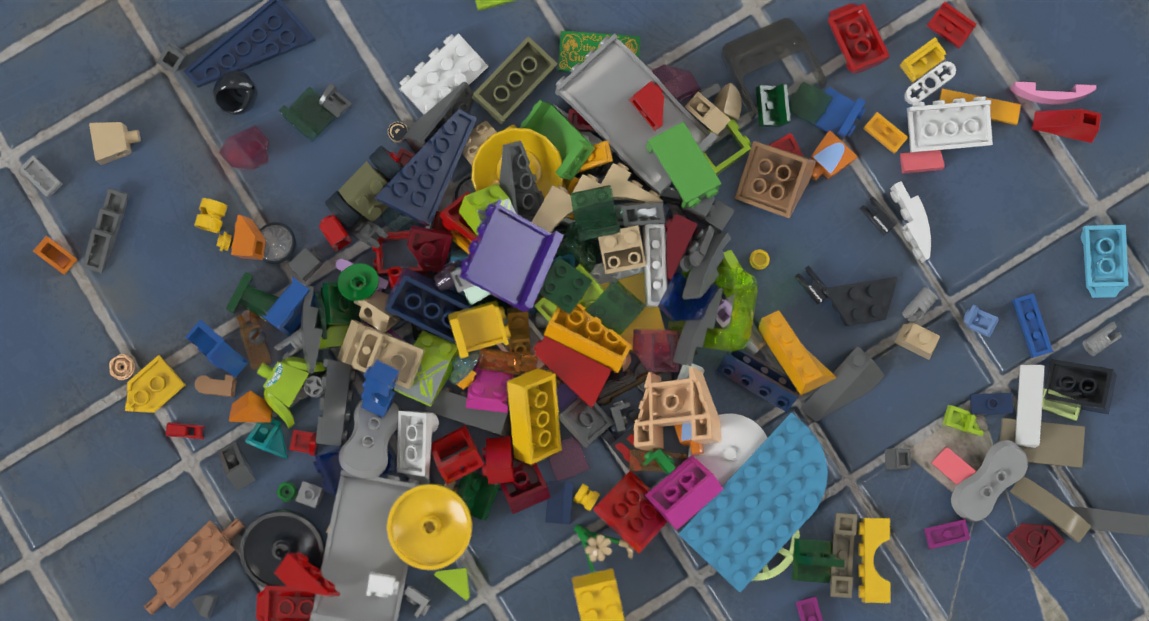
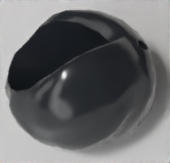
(235, 92)

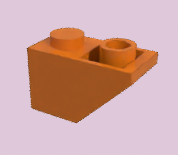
(248, 240)

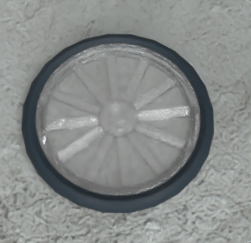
(279, 242)

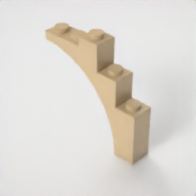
(558, 201)

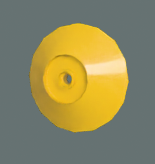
(541, 153)

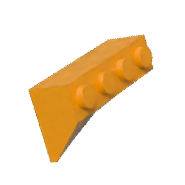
(588, 337)
(798, 363)

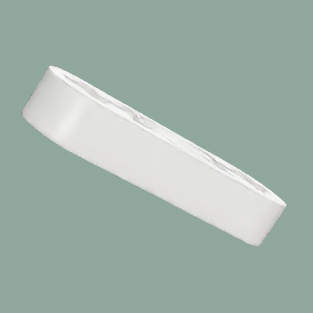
(945, 78)

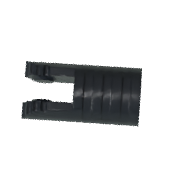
(881, 220)
(815, 288)

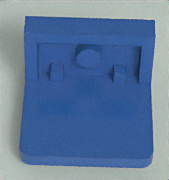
(841, 114)

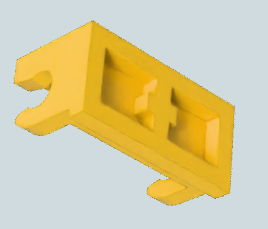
(923, 60)

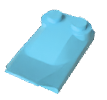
(1105, 259)

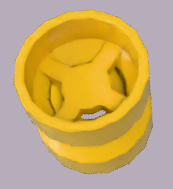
(586, 497)

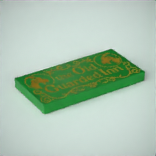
(577, 45)

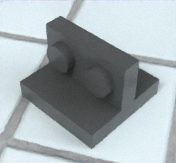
(585, 422)

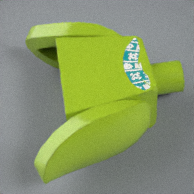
(284, 384)

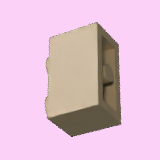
(707, 113)

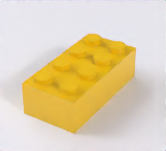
(534, 416)
(598, 596)

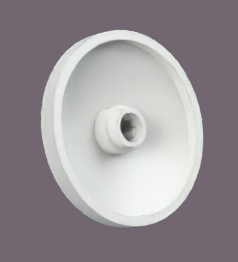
(738, 442)

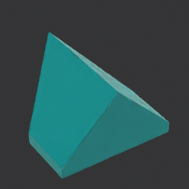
(268, 438)

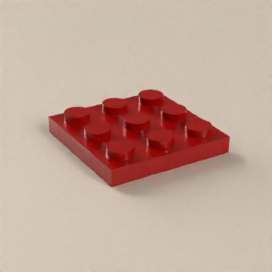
(631, 512)

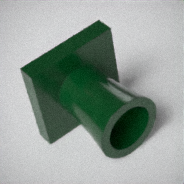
(251, 298)

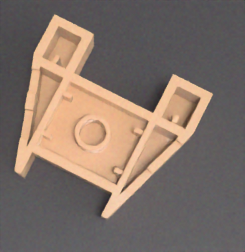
(676, 404)

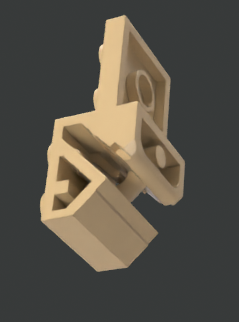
(367, 344)

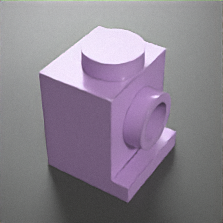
(724, 312)

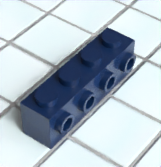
(759, 378)

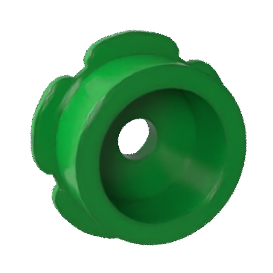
(287, 486)

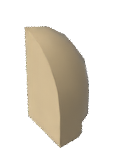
(729, 101)

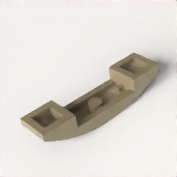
(1051, 508)
(843, 546)

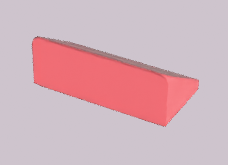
(921, 161)
(952, 466)

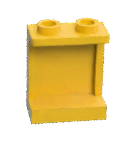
(479, 327)

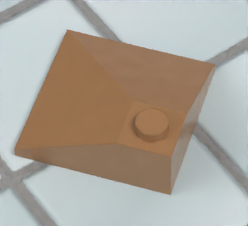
(774, 179)

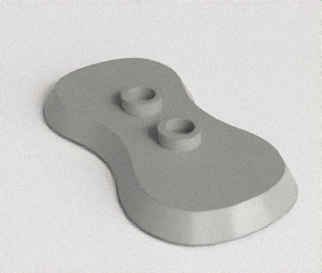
(366, 449)
(1001, 468)

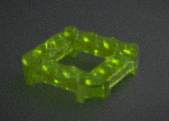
(741, 315)

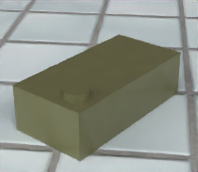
(514, 80)

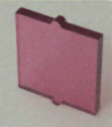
(569, 460)

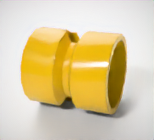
(210, 215)

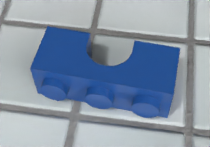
(378, 388)

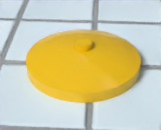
(429, 526)

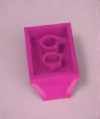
(489, 390)

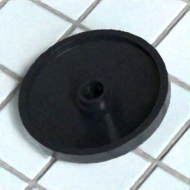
(272, 538)

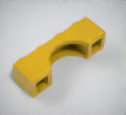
(873, 533)

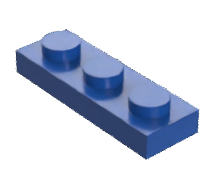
(1032, 325)

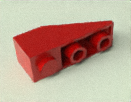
(1070, 123)
(300, 574)

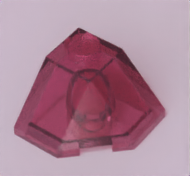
(677, 81)
(246, 149)

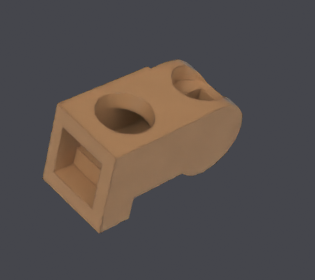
(210, 386)

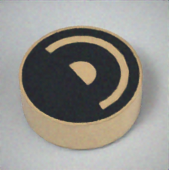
(397, 132)

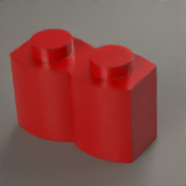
(335, 233)

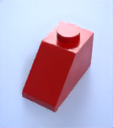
(650, 104)

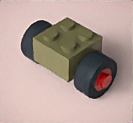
(357, 194)

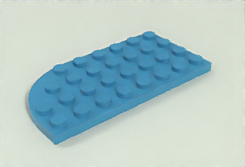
(761, 504)

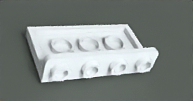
(442, 73)
(949, 125)

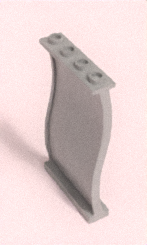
(601, 95)
(360, 546)

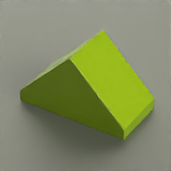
(457, 580)

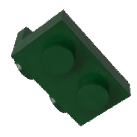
(773, 105)

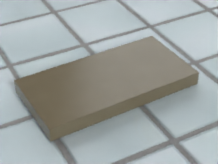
(1058, 443)

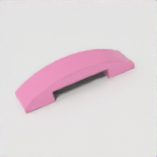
(1028, 91)

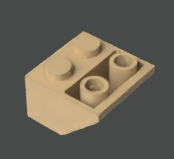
(622, 250)

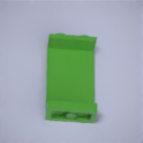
(562, 134)
(685, 164)

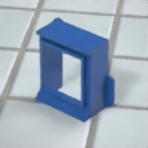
(286, 311)
(216, 349)

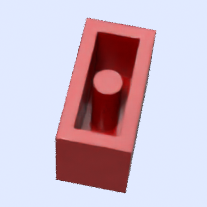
(499, 460)

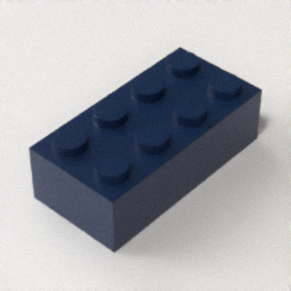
(424, 304)

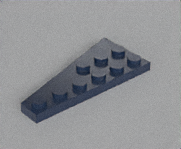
(260, 37)
(424, 179)

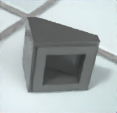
(897, 459)

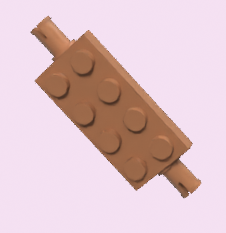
(192, 564)

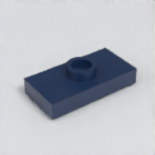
(991, 403)

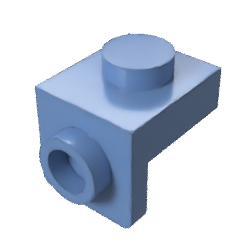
(980, 321)

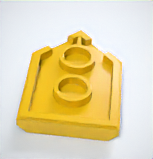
(152, 387)

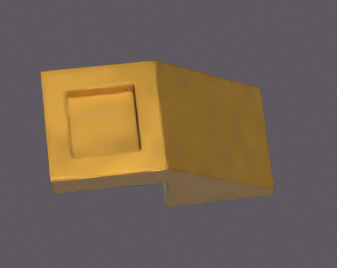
(519, 330)

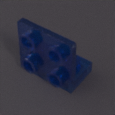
(684, 309)

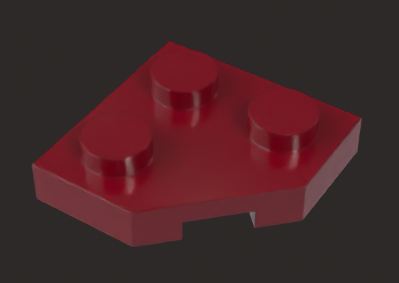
(429, 247)
(1035, 542)

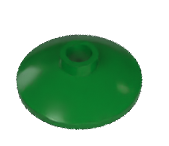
(355, 275)

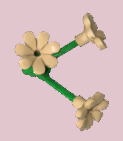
(596, 545)

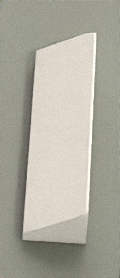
(655, 257)
(1029, 405)

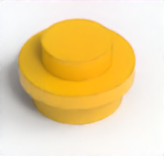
(224, 241)
(759, 259)

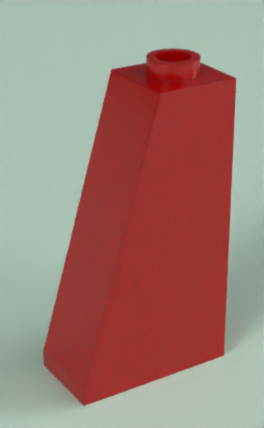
(575, 370)

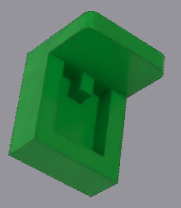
(663, 460)

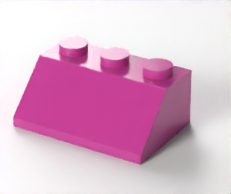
(684, 492)

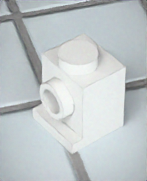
(382, 584)

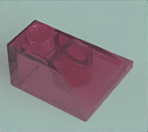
(656, 349)

